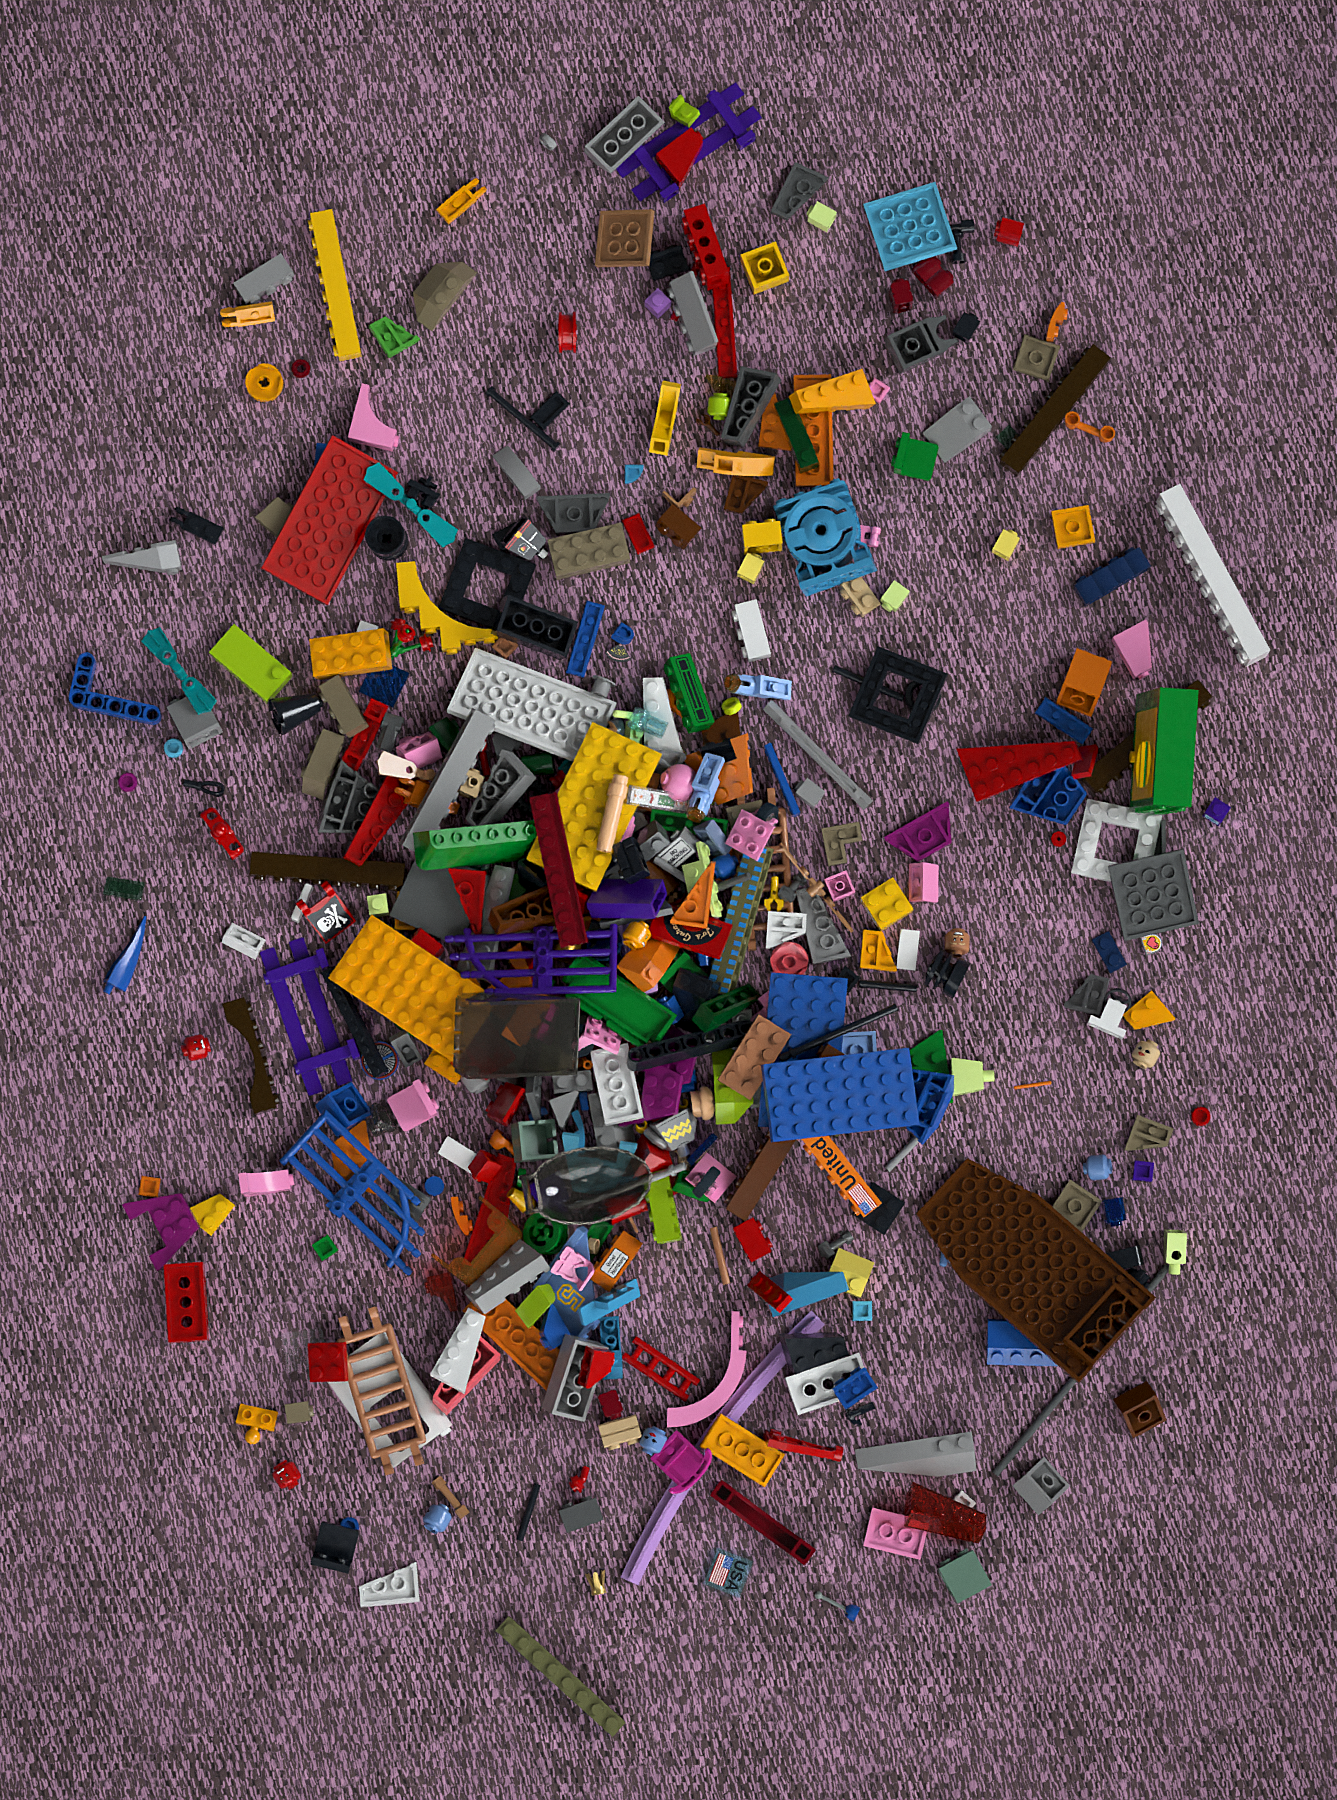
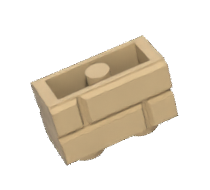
(620, 1431)

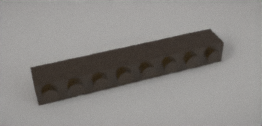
(1055, 409)
(1117, 760)
(333, 870)

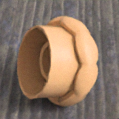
(703, 1103)

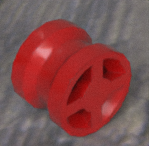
(558, 779)

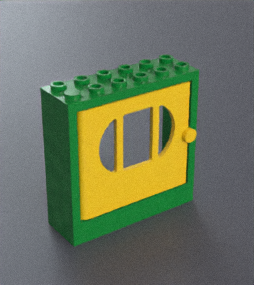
(1163, 750)

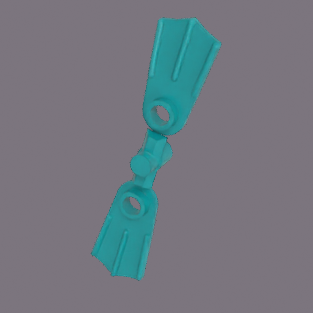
(384, 482)
(197, 694)

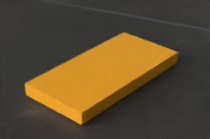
(742, 1450)

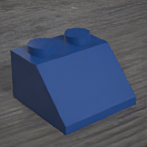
(346, 1106)

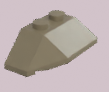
(440, 291)

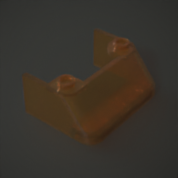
(504, 1238)

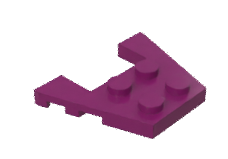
(659, 1094)
(172, 1219)

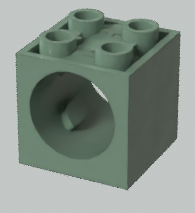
(963, 1575)

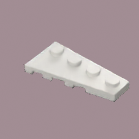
(657, 704)
(458, 1356)

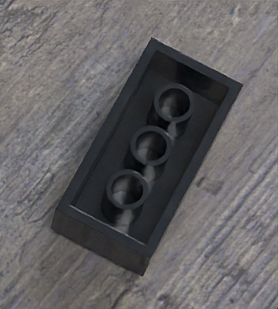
(534, 627)

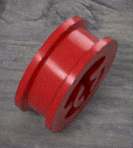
(567, 332)

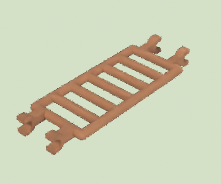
(784, 867)
(358, 1397)

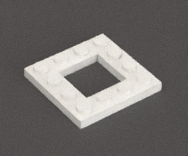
(1099, 812)

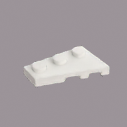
(392, 1589)

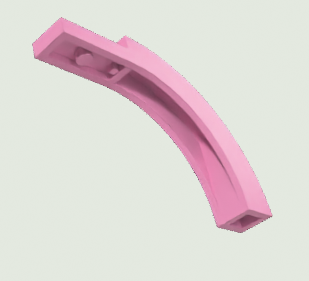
(700, 1410)

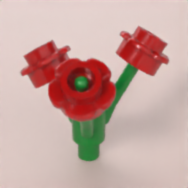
(405, 634)

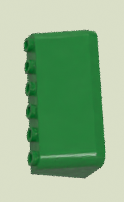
(473, 845)

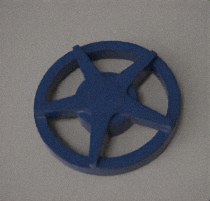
(604, 943)

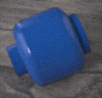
(725, 866)

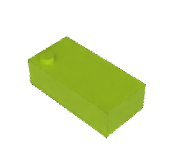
(250, 664)

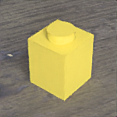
(1006, 544)
(750, 567)

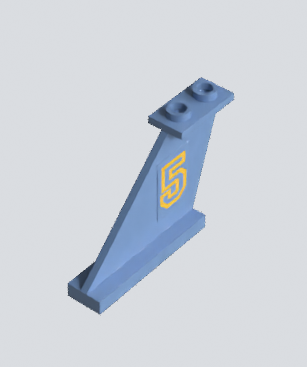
(567, 1295)

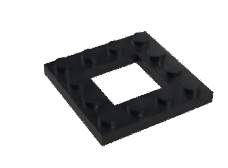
(471, 554)
(888, 661)

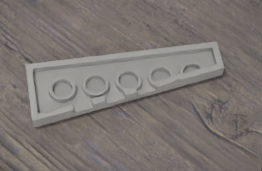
(495, 894)

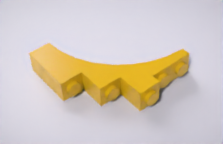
(431, 617)

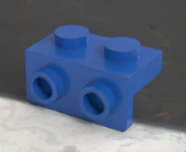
(854, 1388)

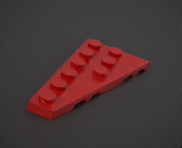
(1005, 767)

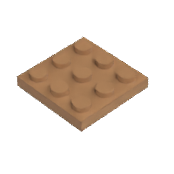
(624, 238)

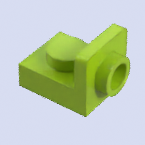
(683, 111)

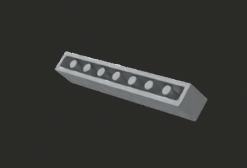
(450, 776)

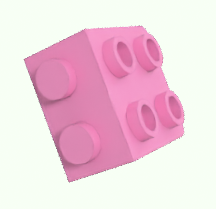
(413, 1105)

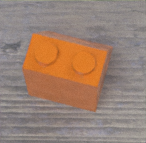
(1084, 682)

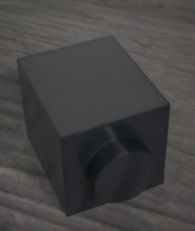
(966, 327)

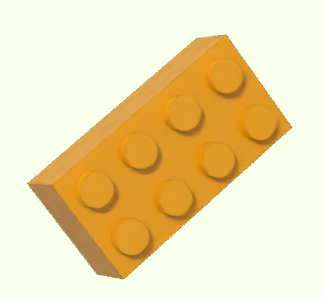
(350, 654)

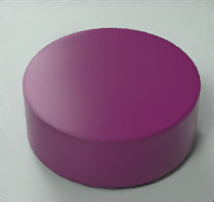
(127, 782)

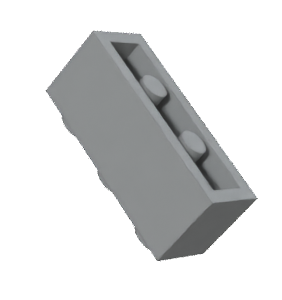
(264, 280)

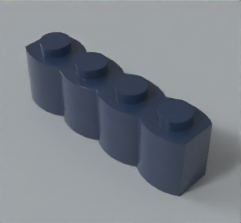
(1112, 576)

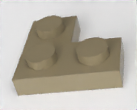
(835, 839)

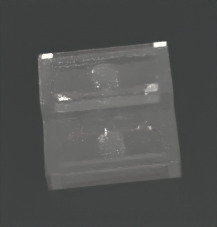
(291, 1349)

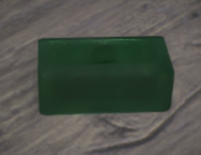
(124, 889)

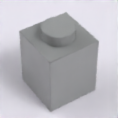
(809, 792)

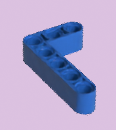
(107, 701)

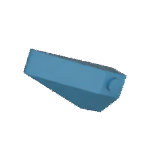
(808, 1288)

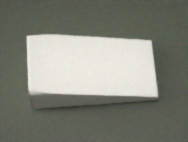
(908, 949)

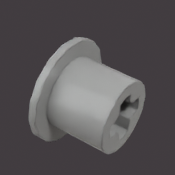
(601, 686)

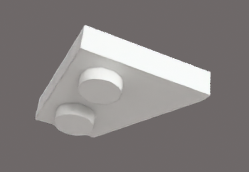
(784, 927)

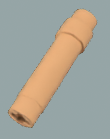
(616, 794)

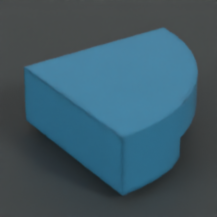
(632, 473)

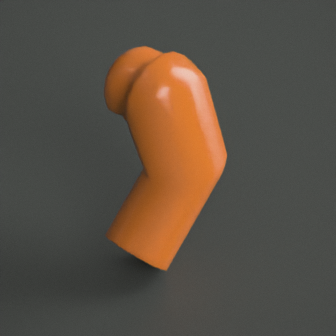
(585, 1062)

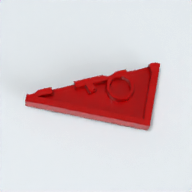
(471, 890)

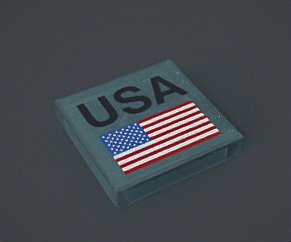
(728, 1572)

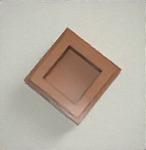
(504, 647)

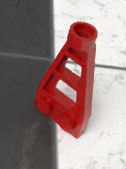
(776, 1440)

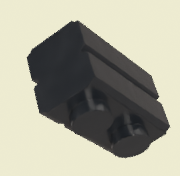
(630, 860)

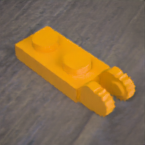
(460, 201)
(248, 314)

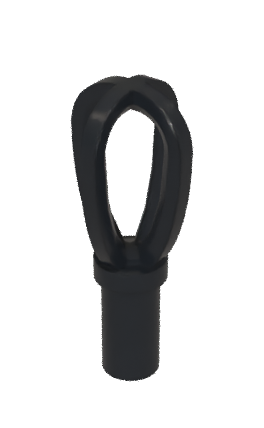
(199, 786)

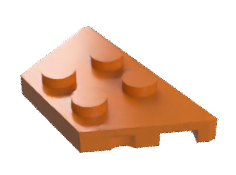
(360, 1133)

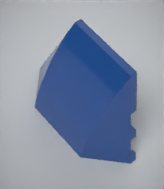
(1050, 796)
(932, 1097)

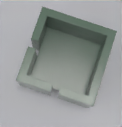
(531, 1142)

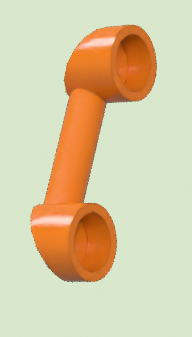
(1105, 435)

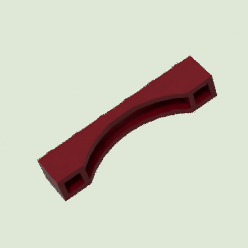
(762, 1522)

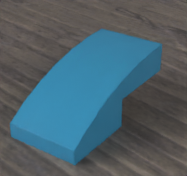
(578, 1121)

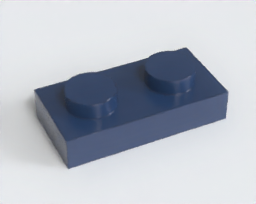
(1109, 952)

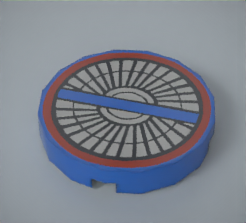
(389, 1056)

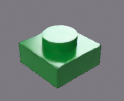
(325, 1248)

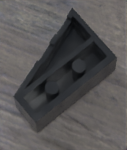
(812, 1350)

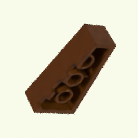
(523, 913)

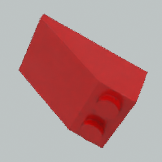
(506, 1104)

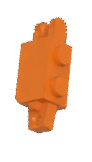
(417, 791)

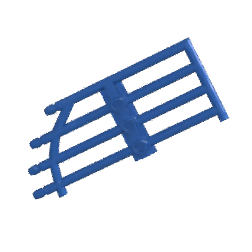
(356, 1186)

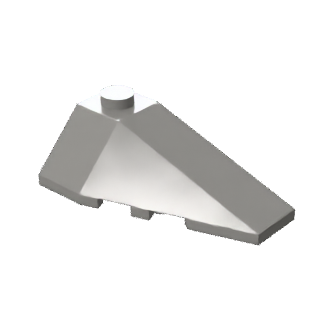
(161, 558)

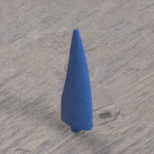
(124, 966)

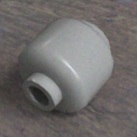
(475, 1085)

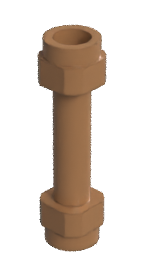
(461, 1510)

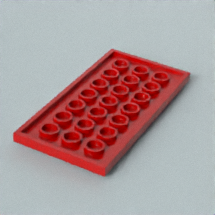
(326, 522)

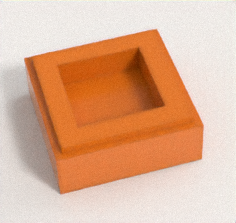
(149, 1186)

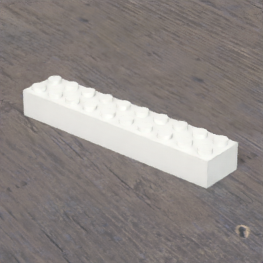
(1212, 575)

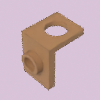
(685, 501)

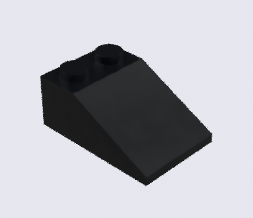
(691, 991)

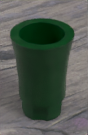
(539, 763)

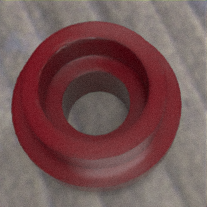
(300, 362)

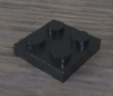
(885, 1213)

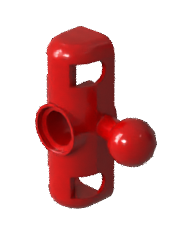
(222, 833)

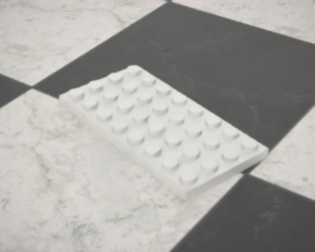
(529, 704)

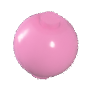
(679, 781)

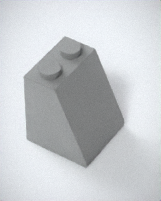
(193, 727)

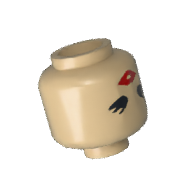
(1145, 1054)

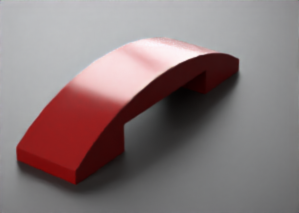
(363, 740)

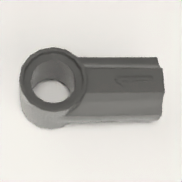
(390, 729)

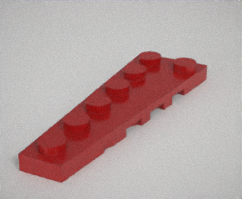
(497, 1196)

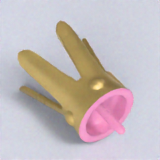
(597, 1586)

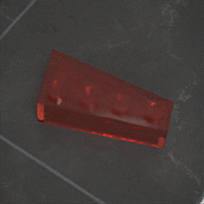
(942, 1515)

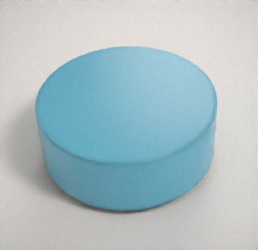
(173, 748)

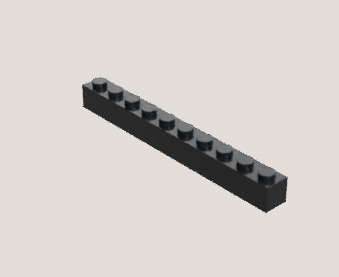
(357, 1026)

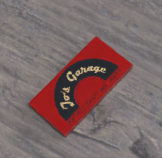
(699, 940)

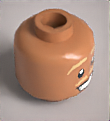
(957, 942)

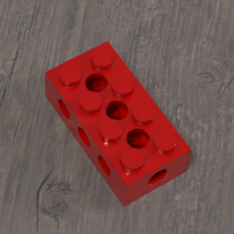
(705, 247)
(174, 1296)

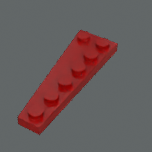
(378, 819)

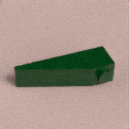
(796, 436)
(724, 1007)

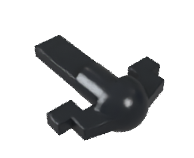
(850, 1415)

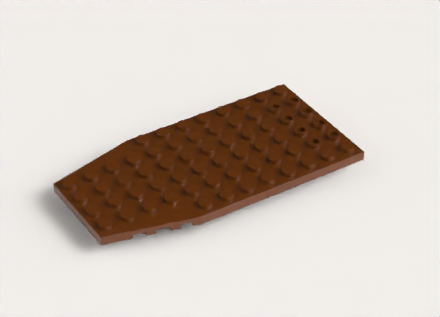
(1033, 1267)

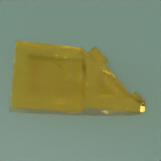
(721, 385)

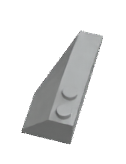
(925, 1456)

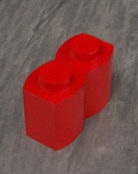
(1009, 231)

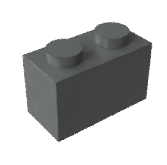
(581, 1514)

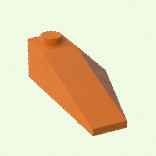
(647, 965)

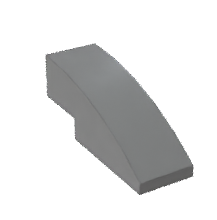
(516, 472)

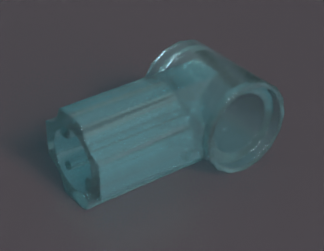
(643, 721)

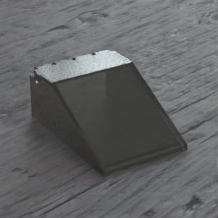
(516, 1035)

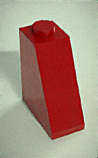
(680, 155)

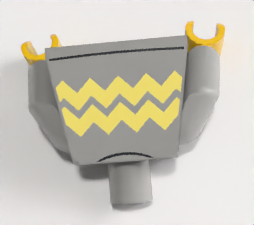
(672, 1131)

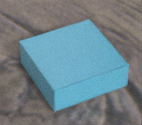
(862, 1310)

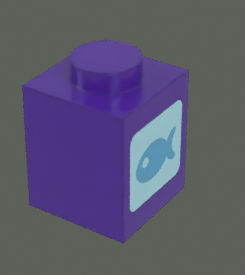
(1216, 811)

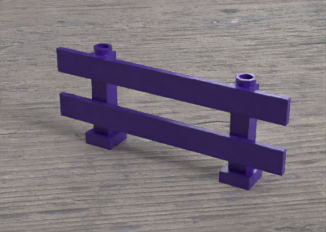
(734, 127)
(335, 1054)

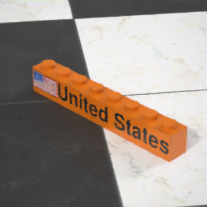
(842, 1174)

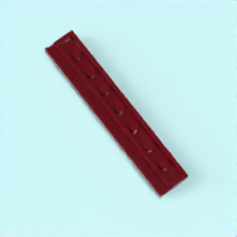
(558, 870)

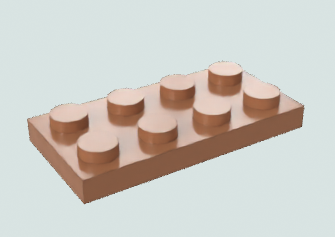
(758, 1047)

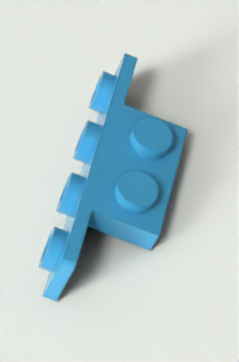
(609, 1302)

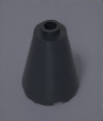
(293, 711)

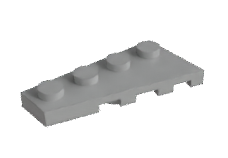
(821, 934)

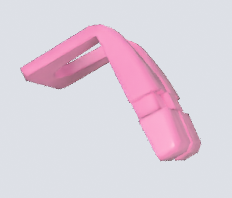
(568, 1262)

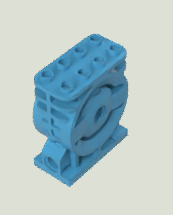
(836, 497)

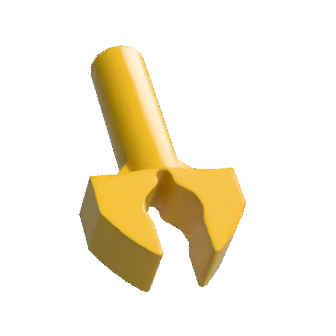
(774, 895)

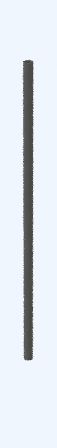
(1058, 1397)

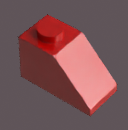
(595, 1365)

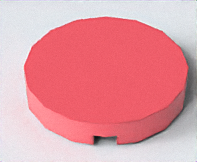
(789, 959)

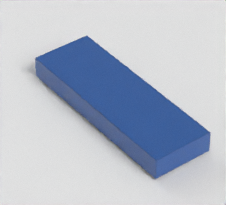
(1063, 720)

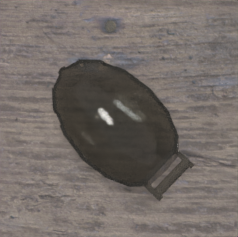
(587, 1185)

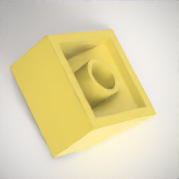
(855, 1270)

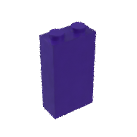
(625, 900)

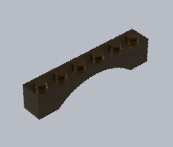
(261, 1094)

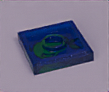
(385, 685)
(702, 1150)

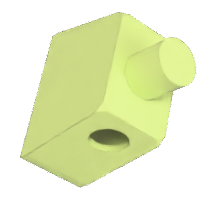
(969, 1076)
(1175, 1241)

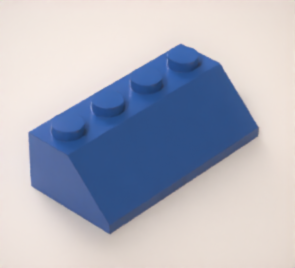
(1009, 1347)

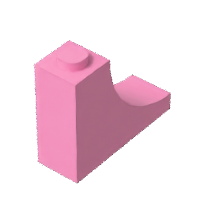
(367, 428)
(265, 1183)

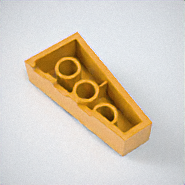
(840, 393)

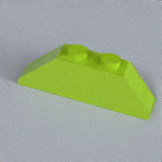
(728, 1102)

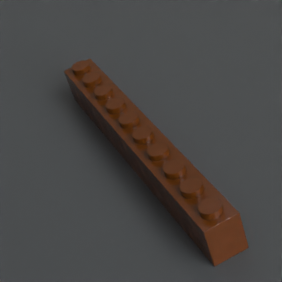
(765, 1164)

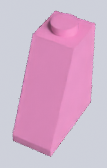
(1134, 649)

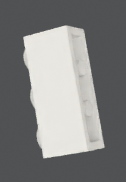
(751, 631)

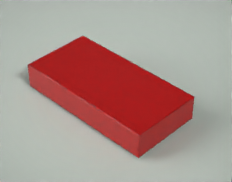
(638, 533)
(1085, 766)

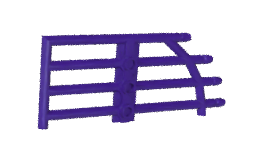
(542, 961)

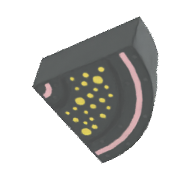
(618, 654)

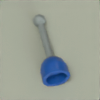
(850, 1611)

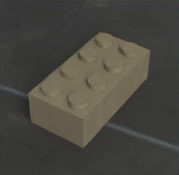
(588, 551)

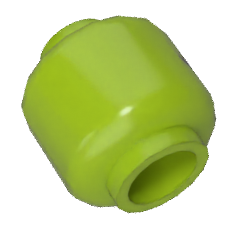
(718, 406)

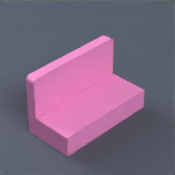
(923, 882)

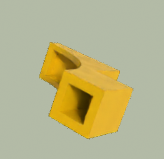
(665, 418)

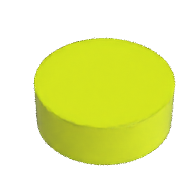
(731, 706)

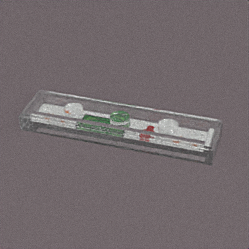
(655, 799)

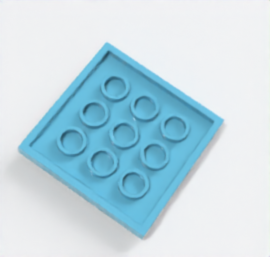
(910, 226)

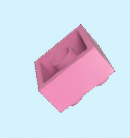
(839, 886)

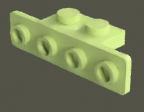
(693, 872)

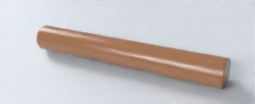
(719, 1255)

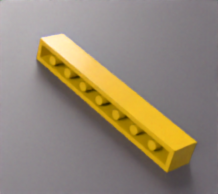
(335, 284)

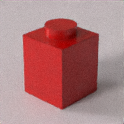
(484, 1166)

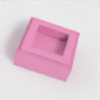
(878, 390)

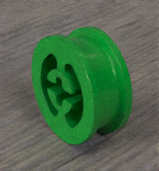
(537, 1230)

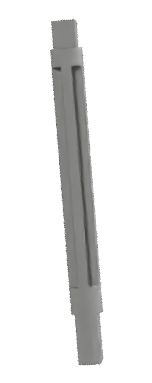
(817, 754)

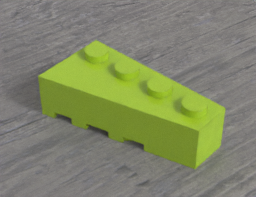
(663, 1212)

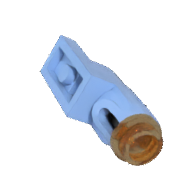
(758, 686)
(705, 787)

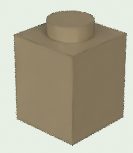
(299, 1412)

